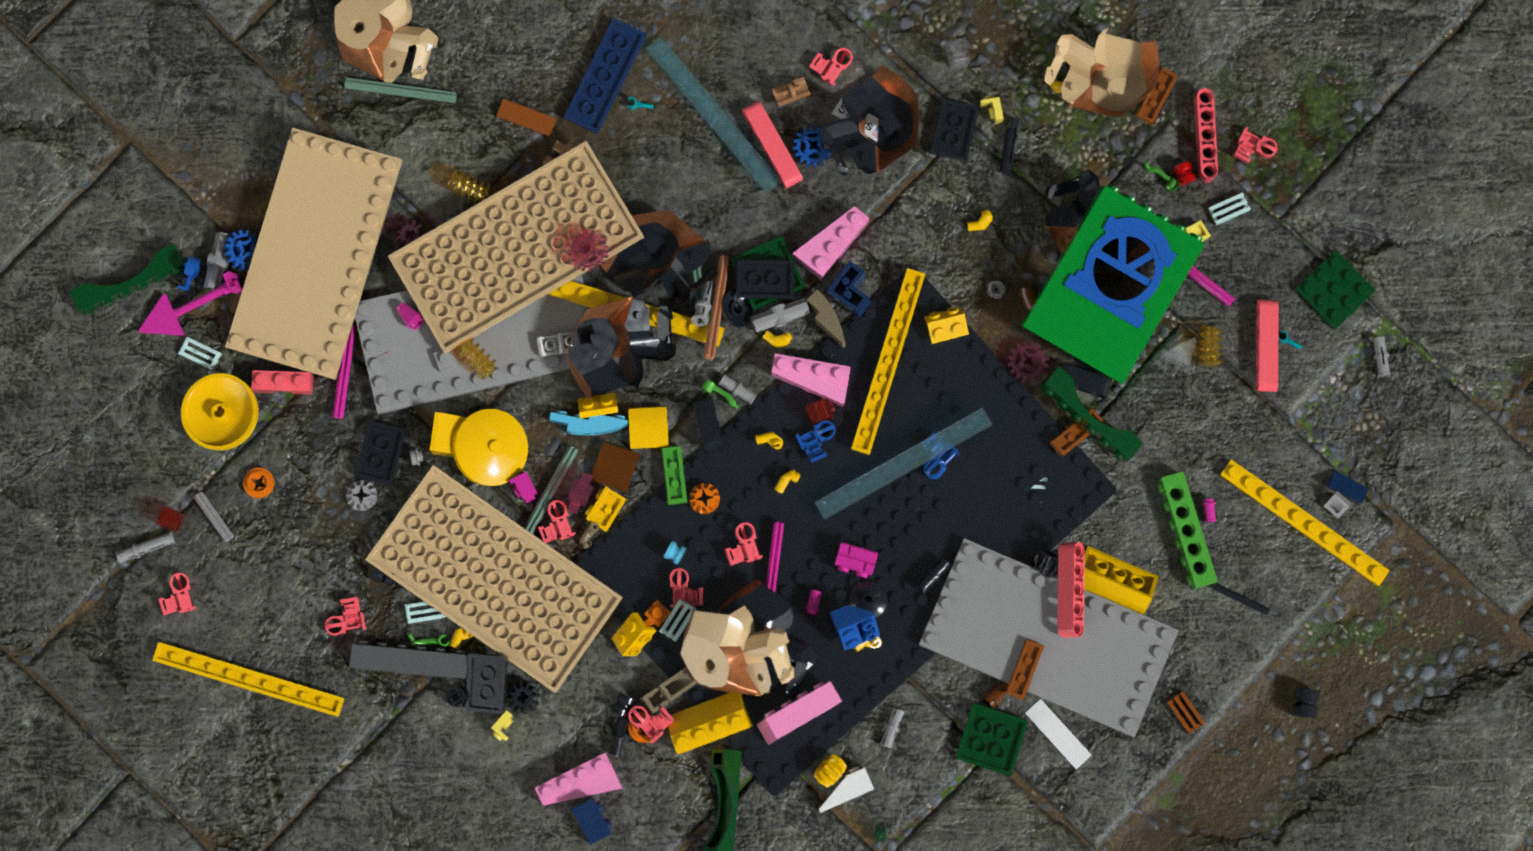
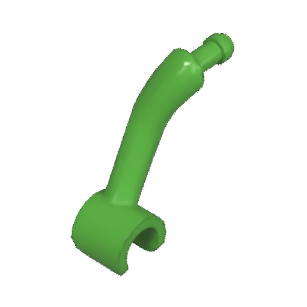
(1171, 182)
(709, 386)
(428, 641)

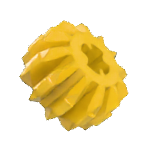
(830, 770)

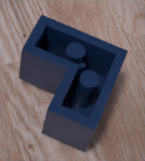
(845, 289)
(592, 821)

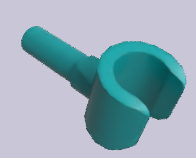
(639, 104)
(1289, 341)

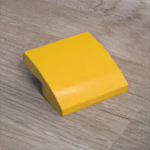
(648, 427)

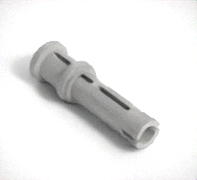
(703, 306)

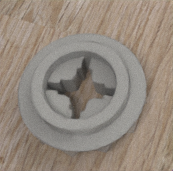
(367, 501)

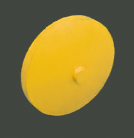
(219, 412)
(490, 447)

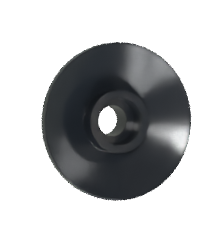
(736, 311)
(871, 589)

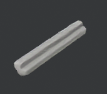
(213, 516)

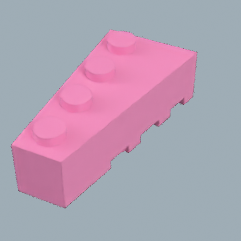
(830, 244)
(813, 376)
(799, 712)
(585, 780)

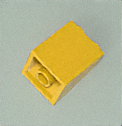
(443, 433)

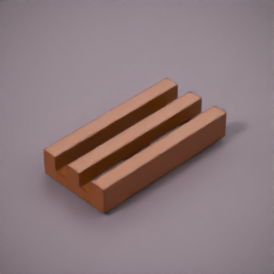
(1176, 699)

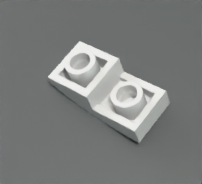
(554, 344)

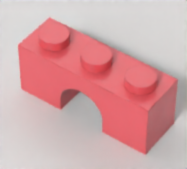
(282, 381)

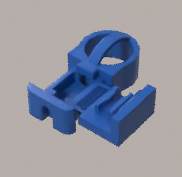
(192, 269)
(811, 441)
(943, 459)

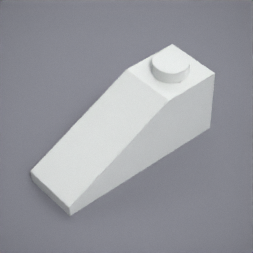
(850, 787)

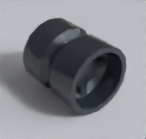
(1305, 703)

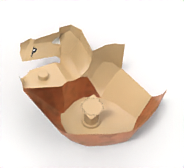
(377, 37)
(1108, 76)
(722, 644)

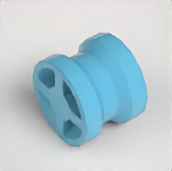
(674, 552)

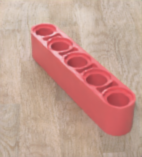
(1209, 127)
(772, 144)
(1267, 345)
(1071, 589)

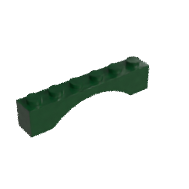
(165, 262)
(1062, 389)
(726, 771)

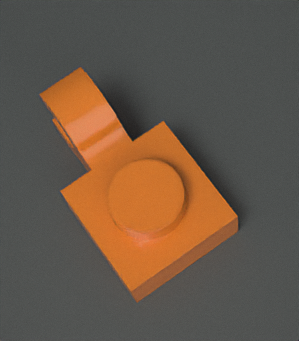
(656, 614)

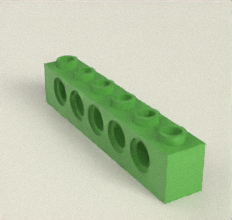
(1178, 482)

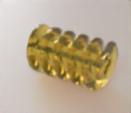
(468, 187)
(1211, 346)
(477, 358)

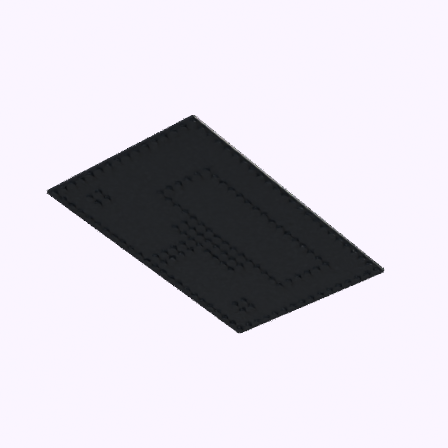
(908, 522)

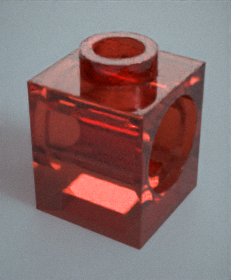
(820, 411)
(170, 519)

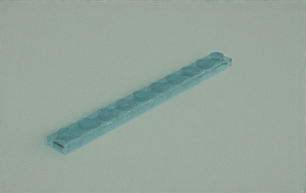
(713, 114)
(903, 463)

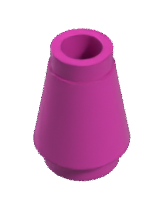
(410, 316)

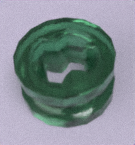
(880, 834)

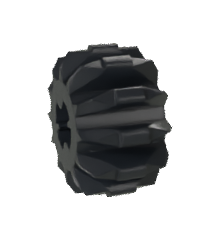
(1046, 563)
(518, 694)

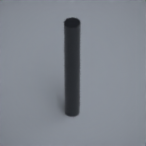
(1242, 599)

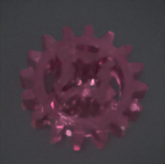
(580, 247)
(1033, 371)
(580, 493)

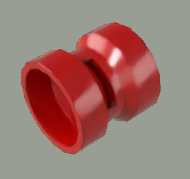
(1183, 173)

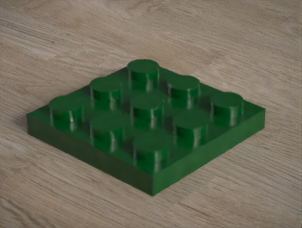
(772, 250)
(1335, 290)
(991, 739)

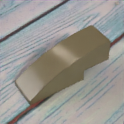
(826, 317)
(668, 691)

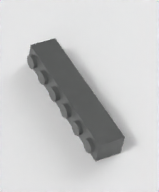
(409, 661)

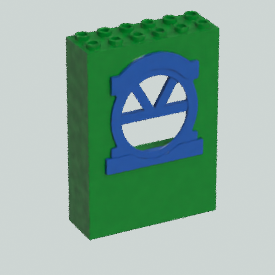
(1084, 320)

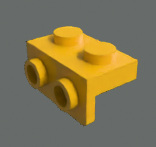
(946, 324)
(597, 405)
(605, 508)
(632, 635)

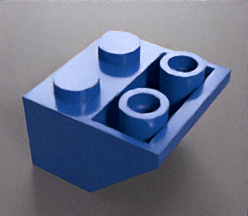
(854, 626)

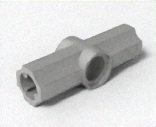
(217, 262)
(780, 315)

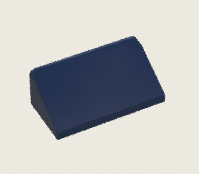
(1347, 487)

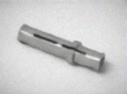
(139, 549)

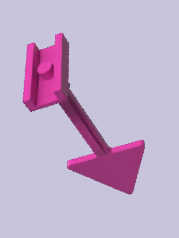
(165, 319)

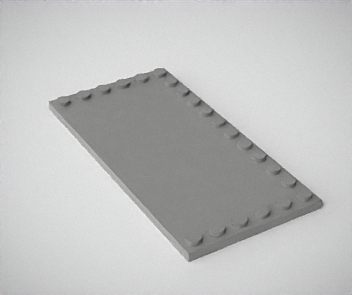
(410, 372)
(999, 603)

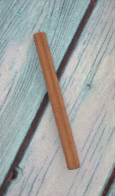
(716, 311)

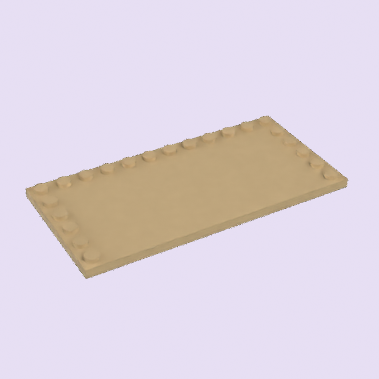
(512, 247)
(313, 253)
(494, 579)

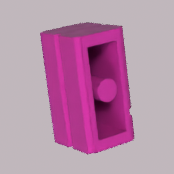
(856, 559)

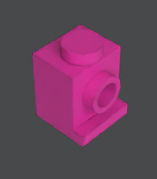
(524, 487)

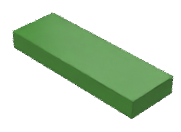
(674, 475)

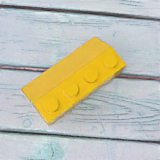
(1118, 580)
(709, 722)

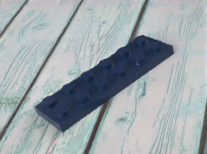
(605, 76)

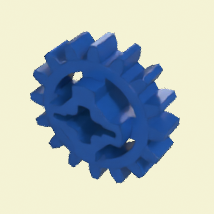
(807, 141)
(235, 249)

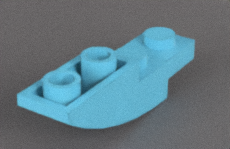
(594, 426)

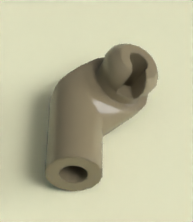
(588, 533)

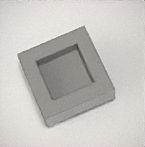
(445, 361)
(1337, 504)

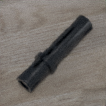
(1010, 138)

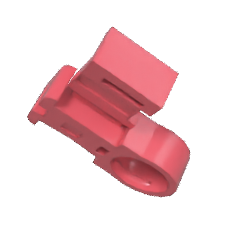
(833, 69)
(1249, 144)
(559, 528)
(747, 550)
(679, 591)
(179, 601)
(352, 619)
(653, 726)

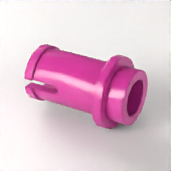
(1209, 510)
(813, 602)

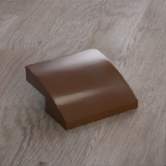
(615, 466)

